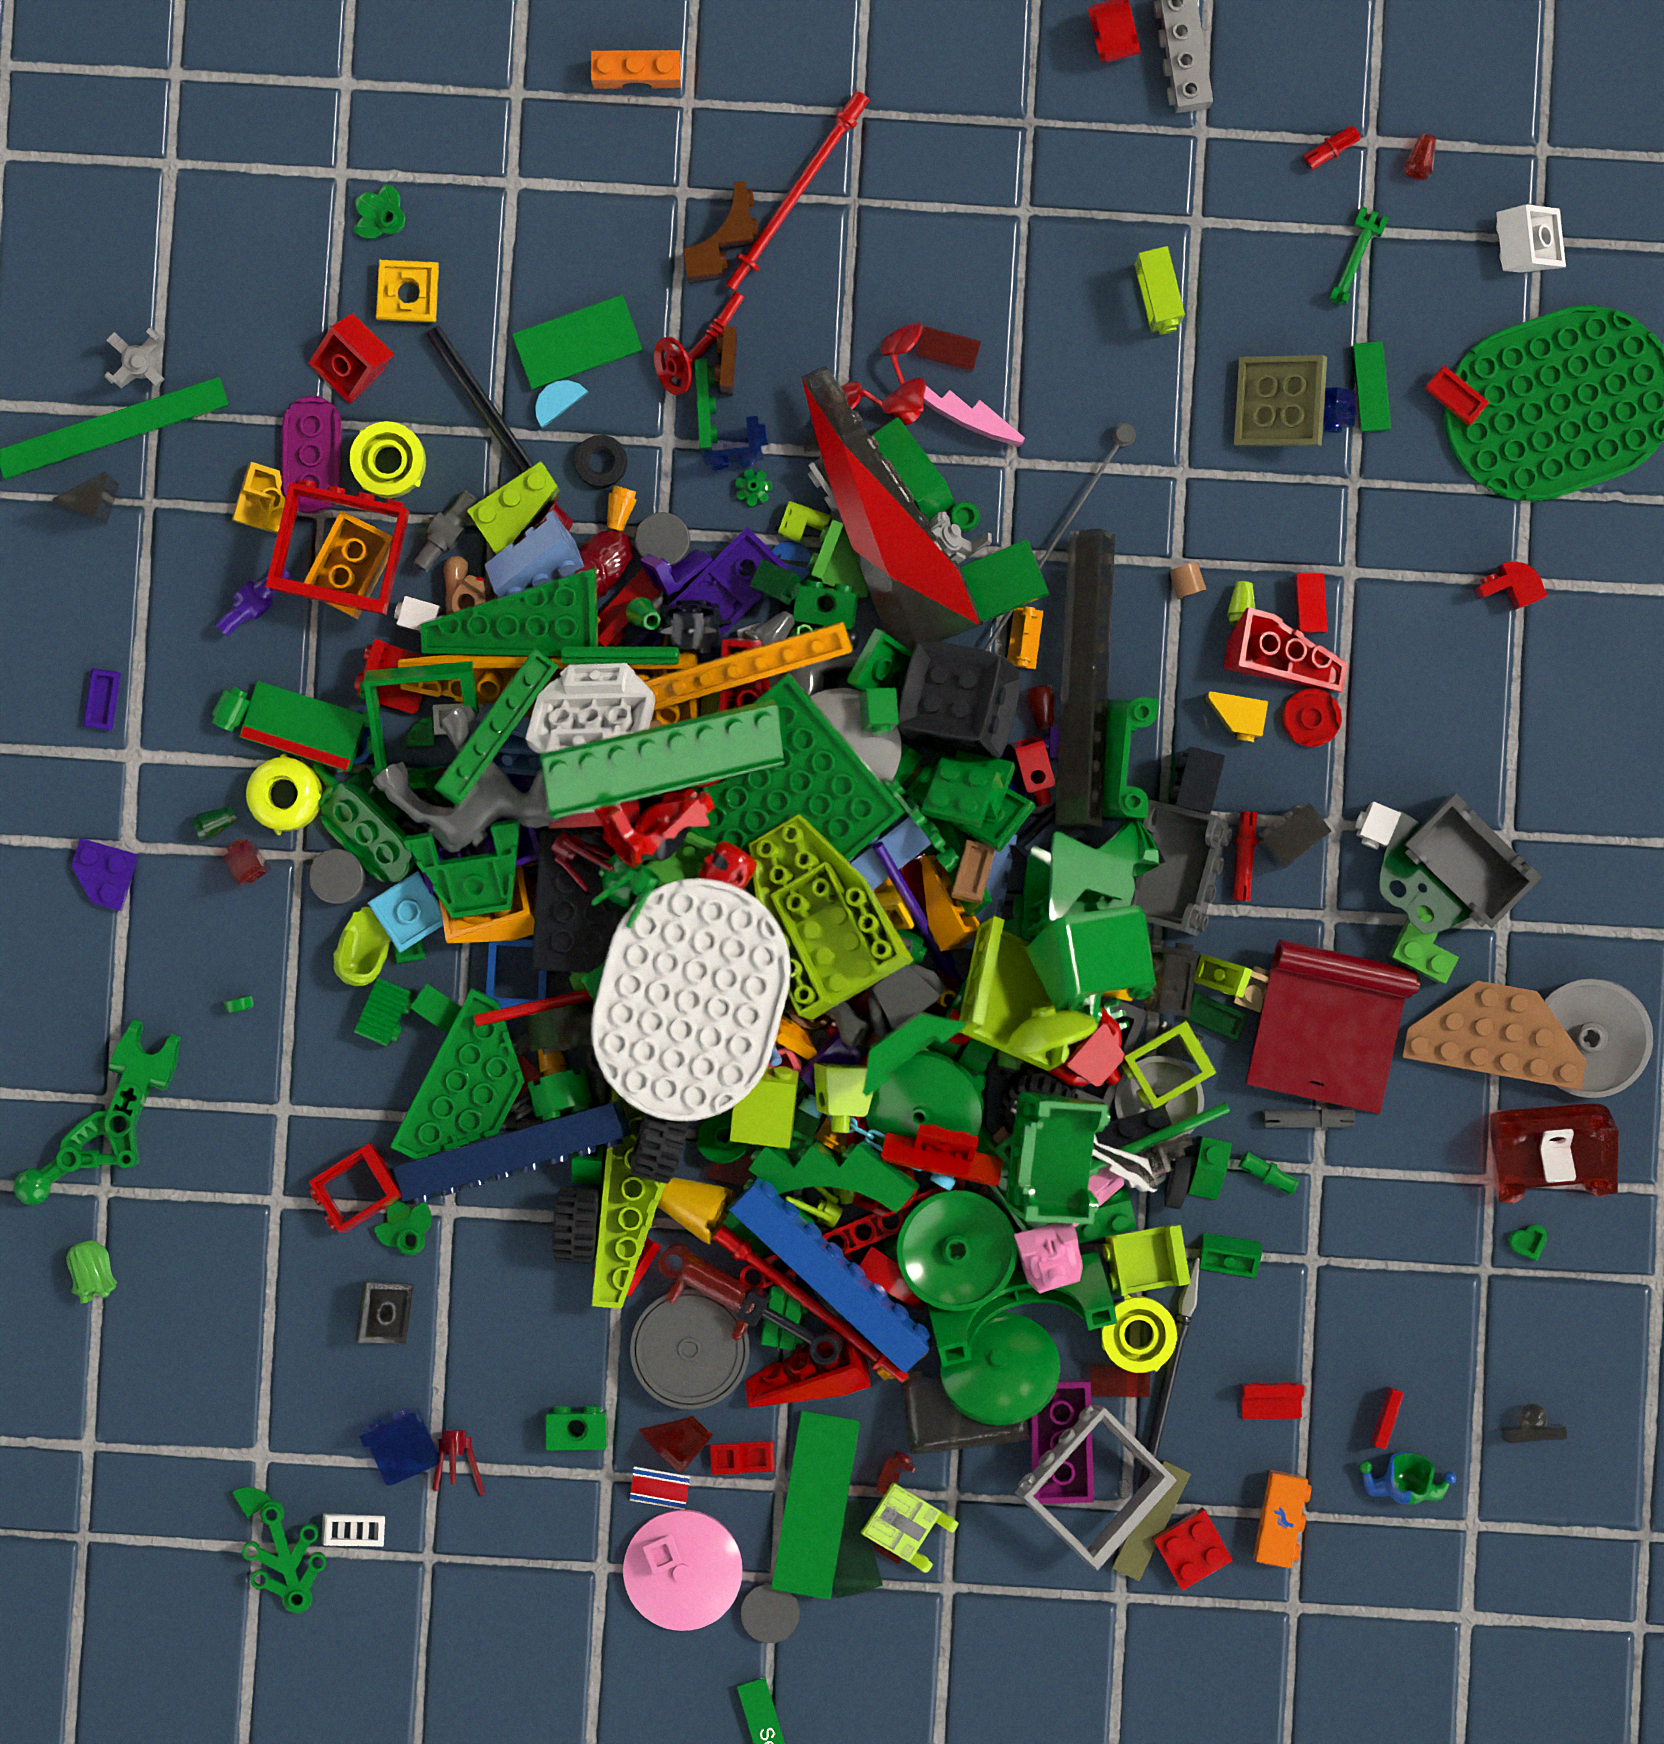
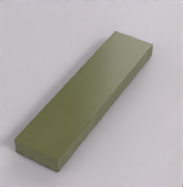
(1139, 1545)

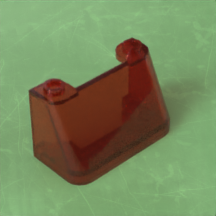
(1517, 1154)

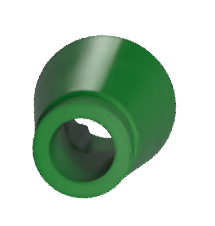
(642, 613)

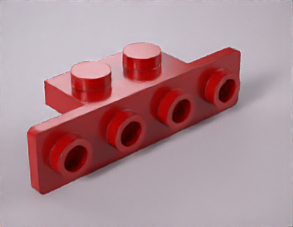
(614, 618)
(943, 1153)

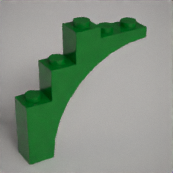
(820, 1167)

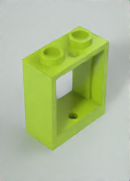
(1159, 290)
(1193, 1048)

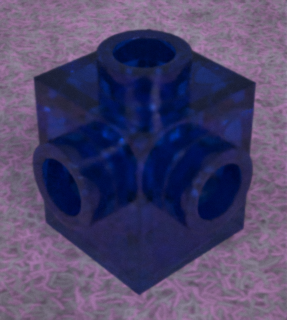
(1339, 409)

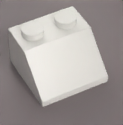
(1530, 238)

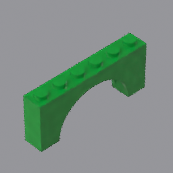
(1087, 1298)

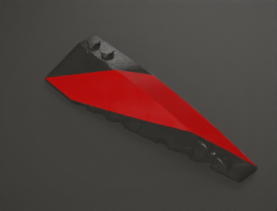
(901, 559)

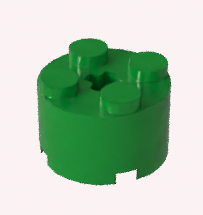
(560, 1094)

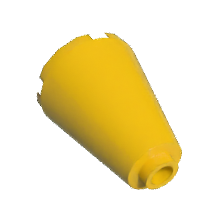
(696, 1206)

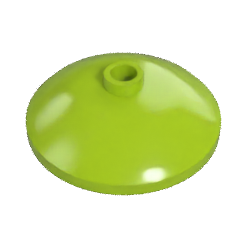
(1051, 1030)

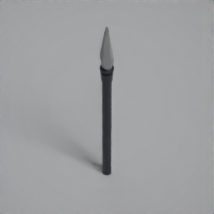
(1186, 1305)

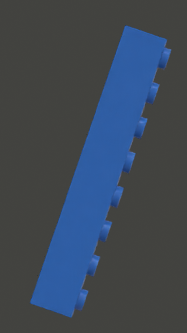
(831, 1274)

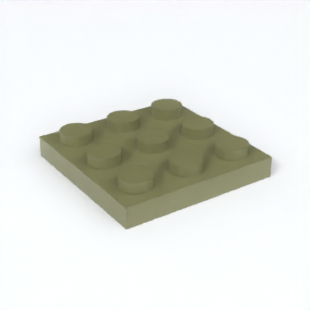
(1280, 401)

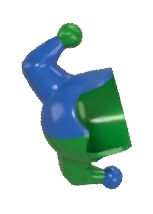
(1407, 1480)

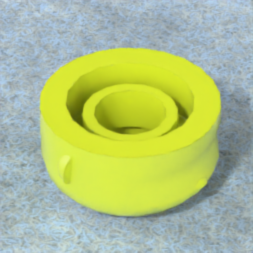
(381, 436)
(308, 794)
(1159, 1347)

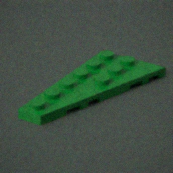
(538, 618)

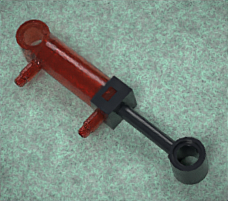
(739, 1297)

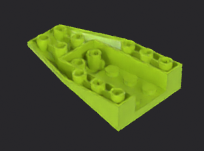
(828, 917)

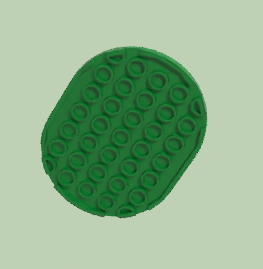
(1567, 403)

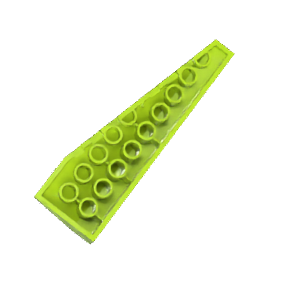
(624, 1216)

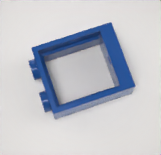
(492, 969)

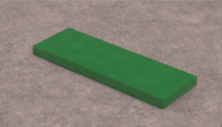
(816, 1505)

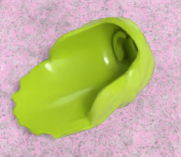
(361, 949)

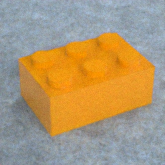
(351, 559)

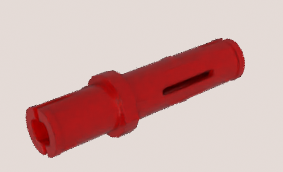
(1244, 855)

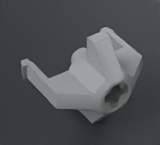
(136, 360)
(957, 547)

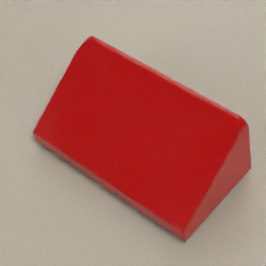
(1310, 602)

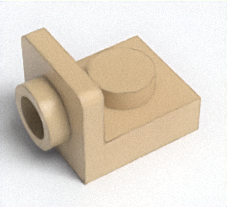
(1255, 990)

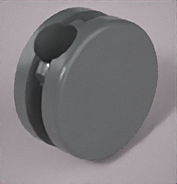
(663, 537)
(337, 876)

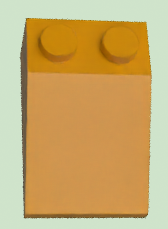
(499, 925)

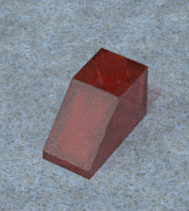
(245, 862)

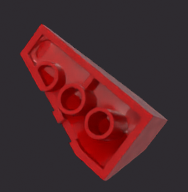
(1274, 651)

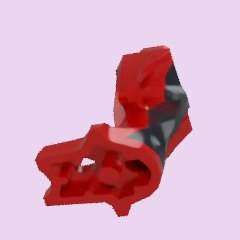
(659, 829)

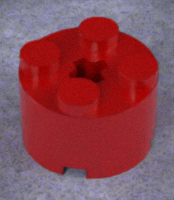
(1116, 30)

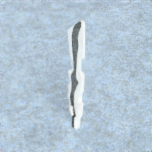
(1123, 1164)

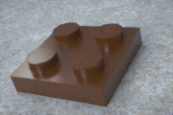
(726, 370)

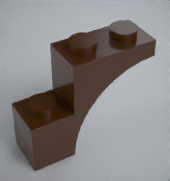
(705, 260)

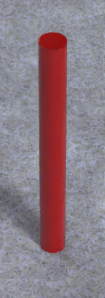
(531, 1007)

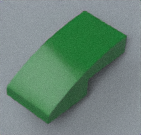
(436, 1007)

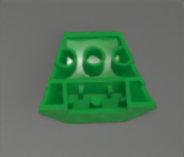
(903, 1044)

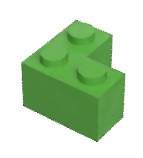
(1419, 953)

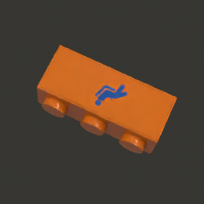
(1282, 1519)

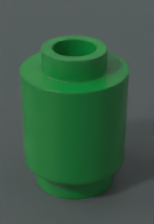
(230, 708)

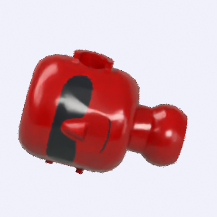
(728, 865)

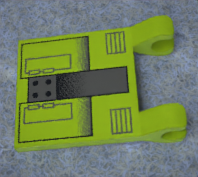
(903, 1523)

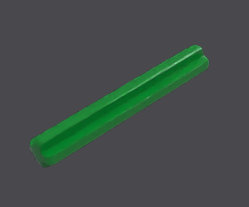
(627, 655)

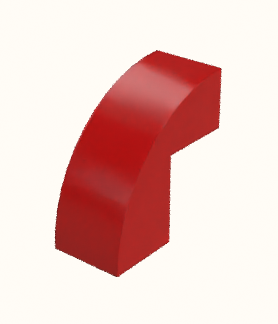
(885, 1271)

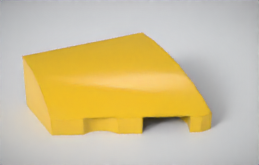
(260, 498)

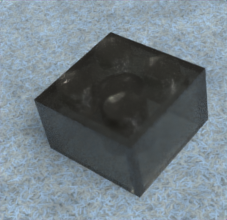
(1293, 836)

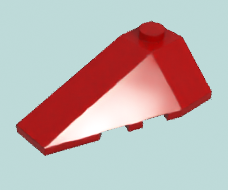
(803, 1379)

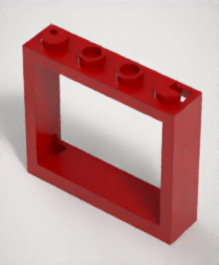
(336, 496)

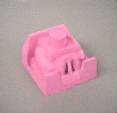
(1050, 1256)

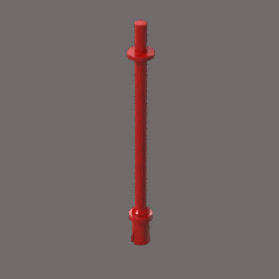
(845, 121)
(743, 1251)

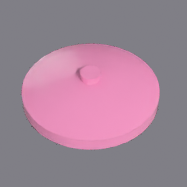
(692, 1591)

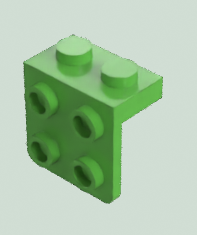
(837, 560)
(684, 862)

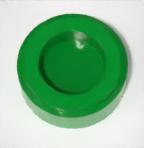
(965, 516)
(238, 1003)

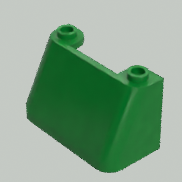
(1123, 718)
(1094, 955)
(1053, 1158)

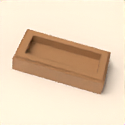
(973, 872)

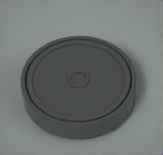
(687, 1350)

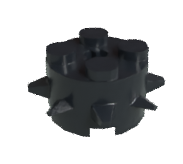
(691, 625)

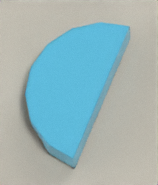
(557, 399)

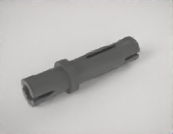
(1309, 1118)

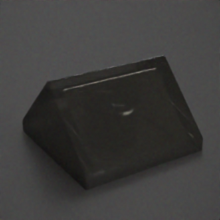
(91, 498)
(384, 1312)

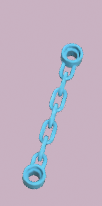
(809, 1106)

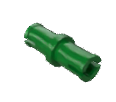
(1268, 1173)

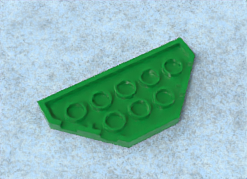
(465, 1087)

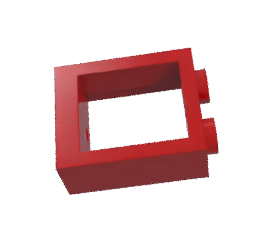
(382, 1173)

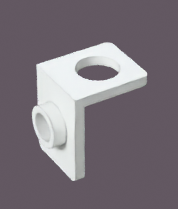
(1557, 1156)

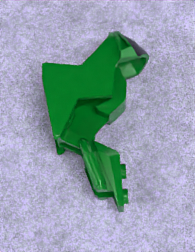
(1085, 880)

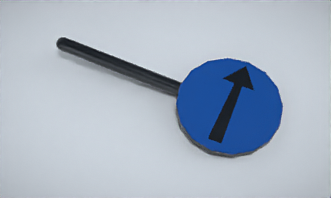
(796, 558)

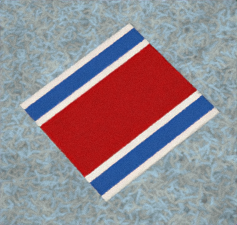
(659, 1488)

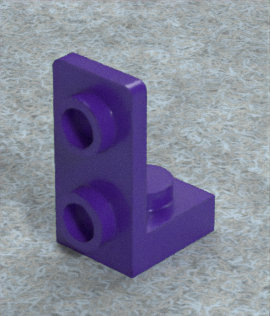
(672, 579)

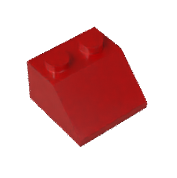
(350, 357)

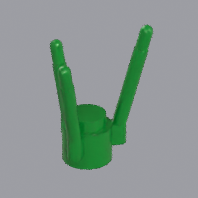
(642, 884)

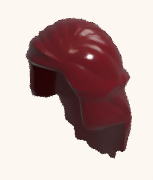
(609, 554)

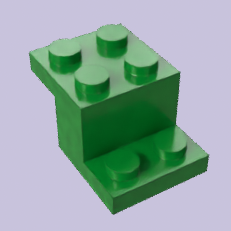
(968, 788)

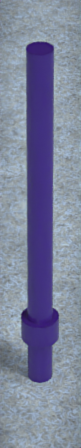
(942, 958)

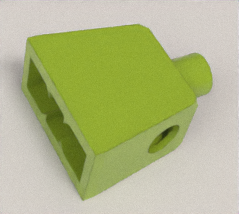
(841, 1093)

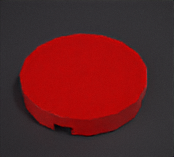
(1311, 717)

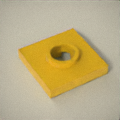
(396, 273)

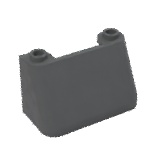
(1472, 861)

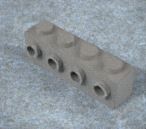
(1185, 55)

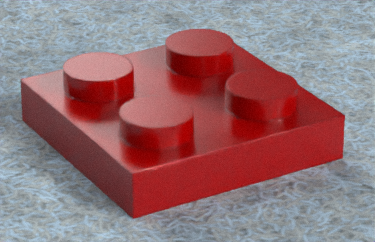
(1192, 1549)

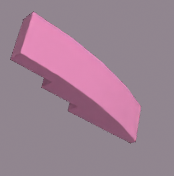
(977, 419)

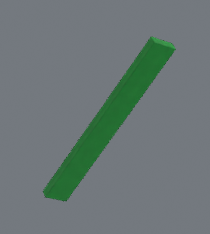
(113, 428)

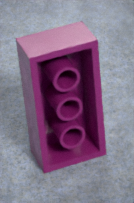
(1074, 1477)

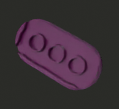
(312, 448)

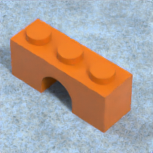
(651, 67)

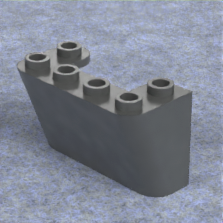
(1183, 886)

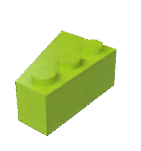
(514, 507)

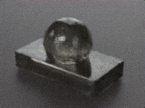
(1533, 1427)

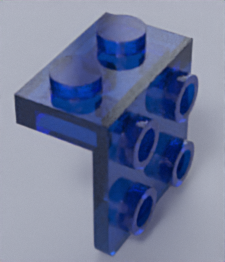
(746, 455)
(401, 1446)

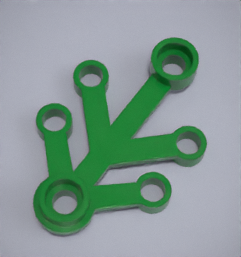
(948, 858)
(285, 1561)

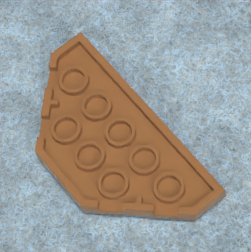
(1500, 1034)

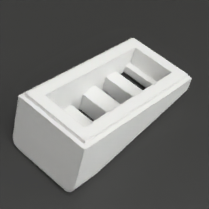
(328, 1540)

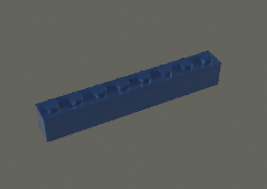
(512, 1151)

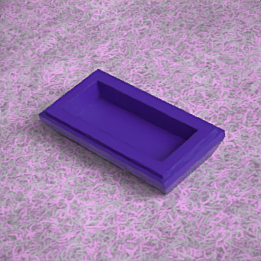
(102, 699)

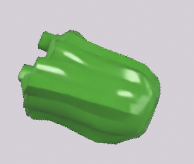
(90, 1271)

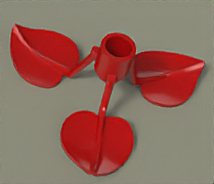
(908, 398)

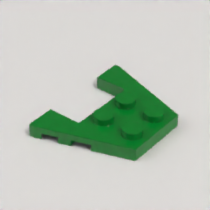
(473, 882)

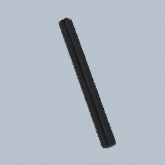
(479, 399)

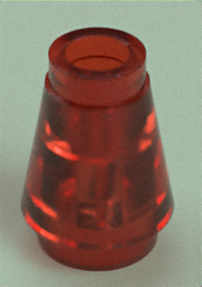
(1421, 159)
(1042, 705)

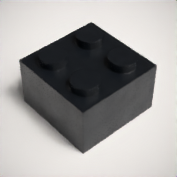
(1197, 779)

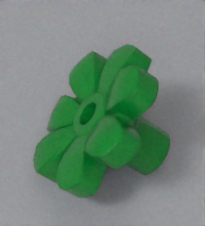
(753, 494)

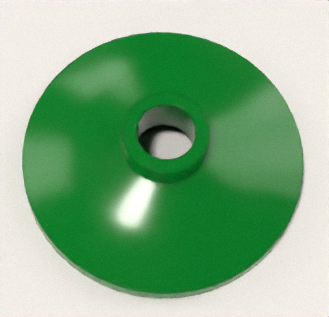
(713, 1138)

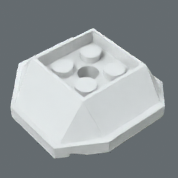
(589, 706)

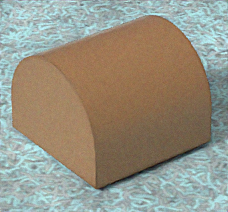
(1187, 580)

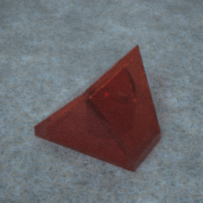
(677, 1441)

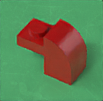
(1520, 582)

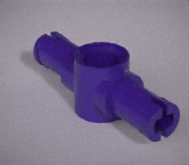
(249, 603)

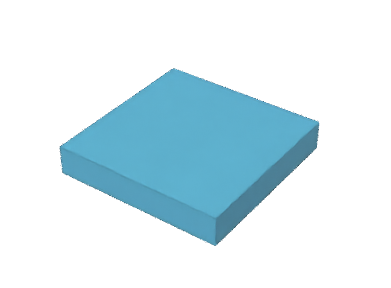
(407, 911)

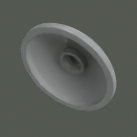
(1162, 1075)

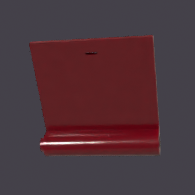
(1330, 1024)

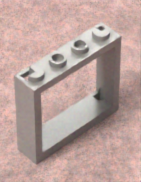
(1129, 1515)

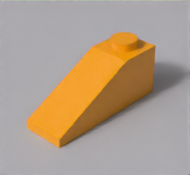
(945, 914)

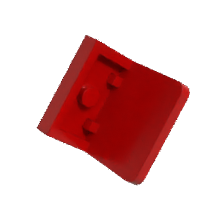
(386, 656)

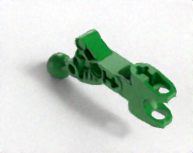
(139, 1073)

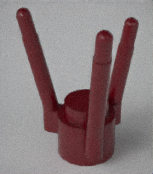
(570, 847)
(453, 1444)

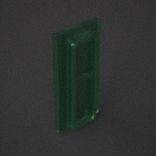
(856, 1562)

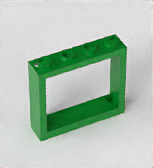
(372, 715)

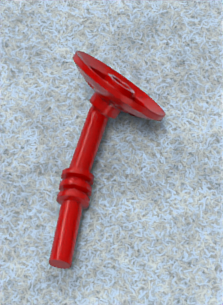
(678, 361)

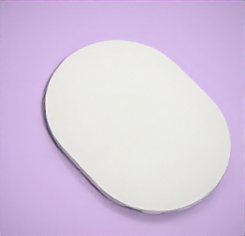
(691, 1000)

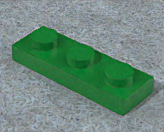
(706, 405)

